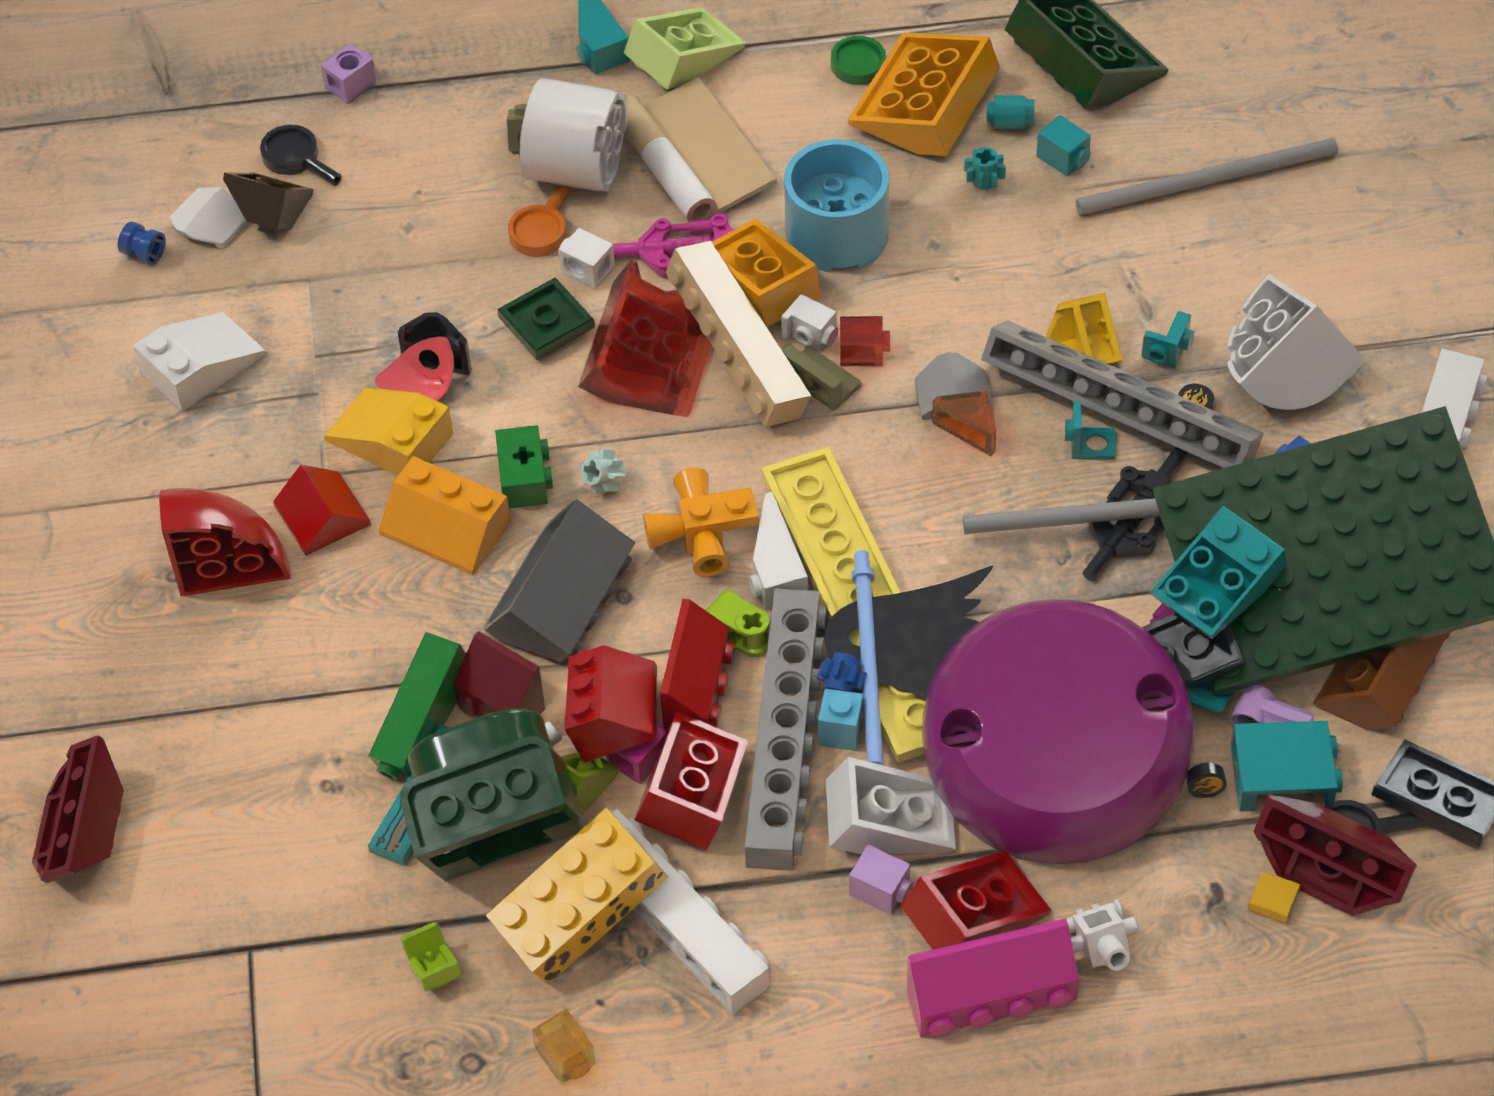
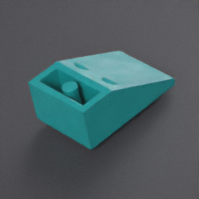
(1220, 573)

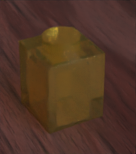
(564, 1047)

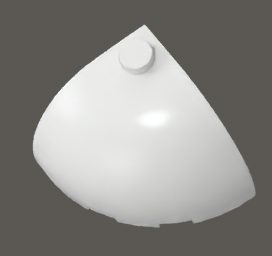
(1289, 349)

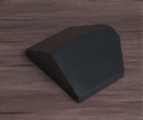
(431, 326)

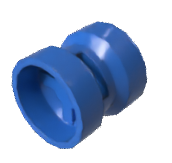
(145, 244)

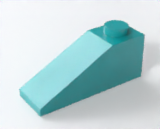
(600, 37)

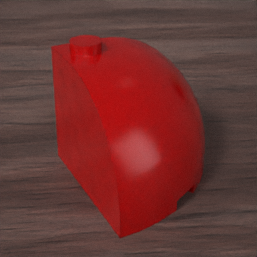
(218, 542)

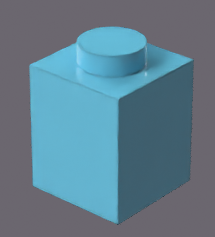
(840, 719)

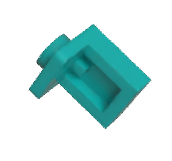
(1168, 348)

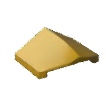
(1086, 327)

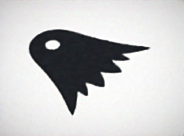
(910, 630)

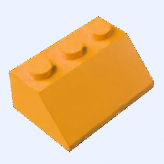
(444, 515)

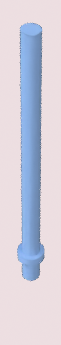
(863, 577)

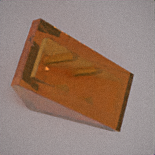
(967, 418)

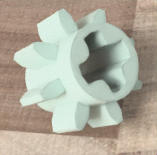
(603, 471)

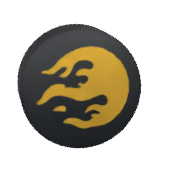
(1199, 394)
(1206, 780)

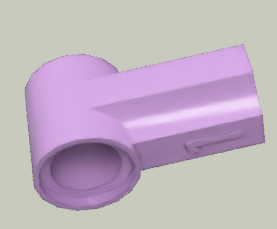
(1260, 706)

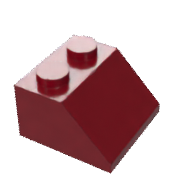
(496, 679)

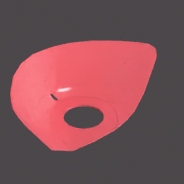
(410, 375)

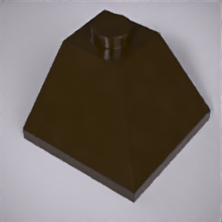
(267, 200)

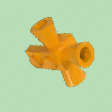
(702, 520)

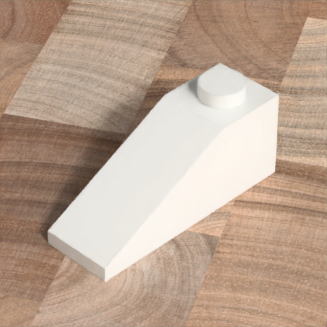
(775, 556)

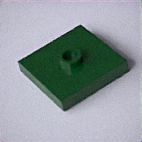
(546, 318)

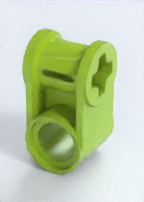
(746, 623)

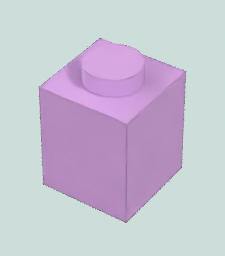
(880, 879)

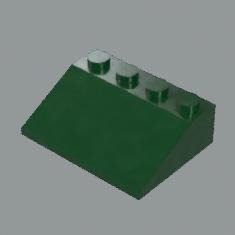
(1084, 49)

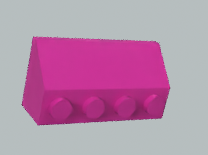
(992, 978)

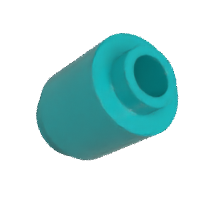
(1011, 112)

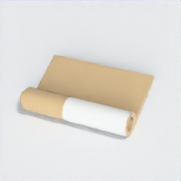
(696, 151)

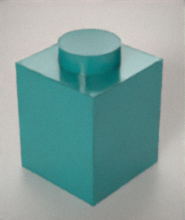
(1063, 145)

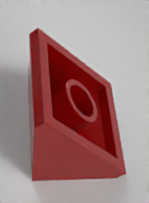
(319, 508)

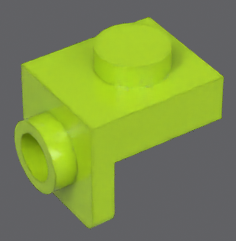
(430, 957)

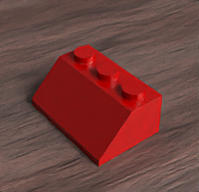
(696, 666)
(610, 701)

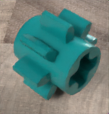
(984, 168)

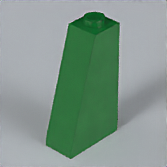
(420, 704)

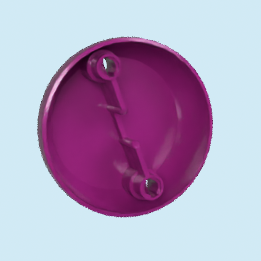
(1058, 731)

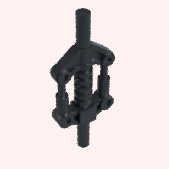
(1119, 538)

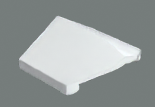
(209, 216)

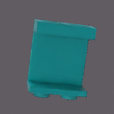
(1284, 760)

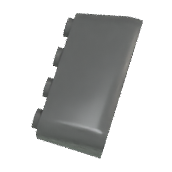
(561, 584)

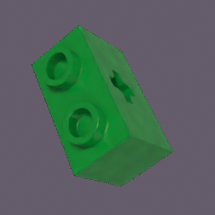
(521, 466)

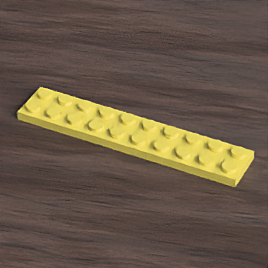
(826, 535)

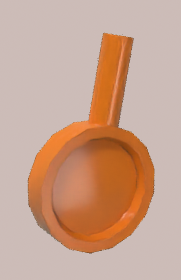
(539, 228)

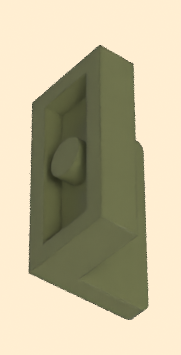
(822, 376)

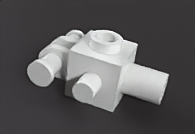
(1102, 935)

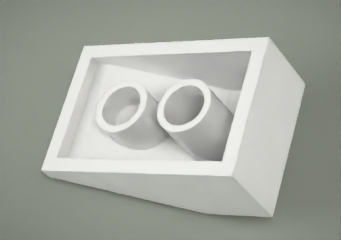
(195, 357)
(886, 810)

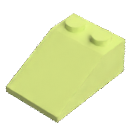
(680, 45)

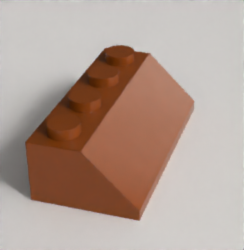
(1380, 685)

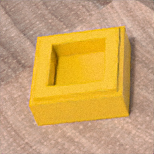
(1273, 897)

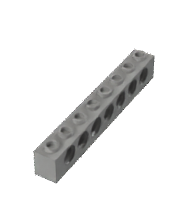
(1121, 395)
(776, 846)

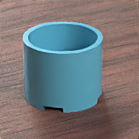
(837, 204)

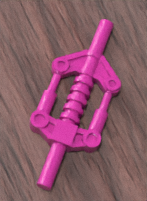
(653, 246)

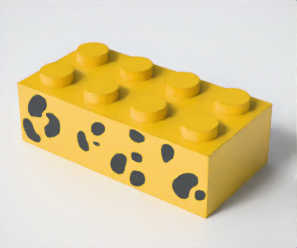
(576, 896)

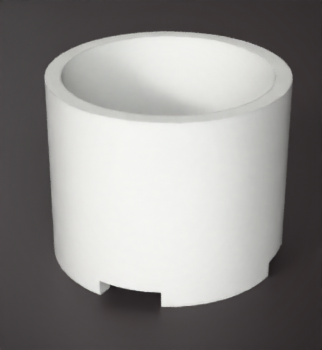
(573, 135)

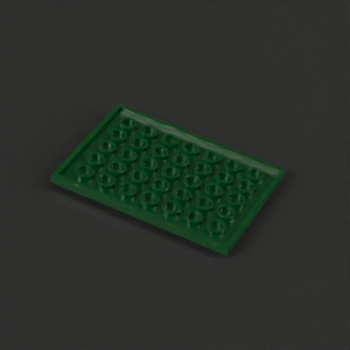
(1374, 539)

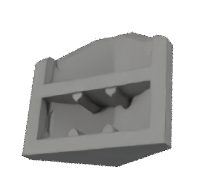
(948, 375)

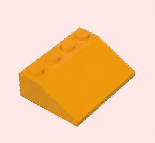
(927, 91)

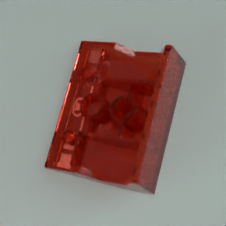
(646, 348)

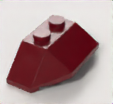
(79, 812)
(1332, 855)

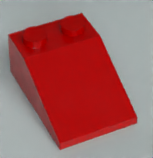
(691, 781)
(973, 901)

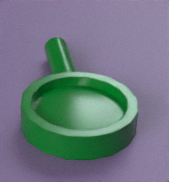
(857, 59)

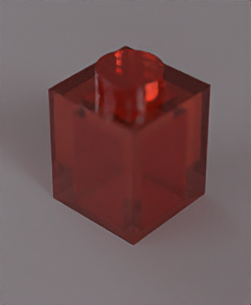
(863, 340)

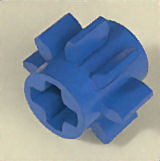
(842, 673)

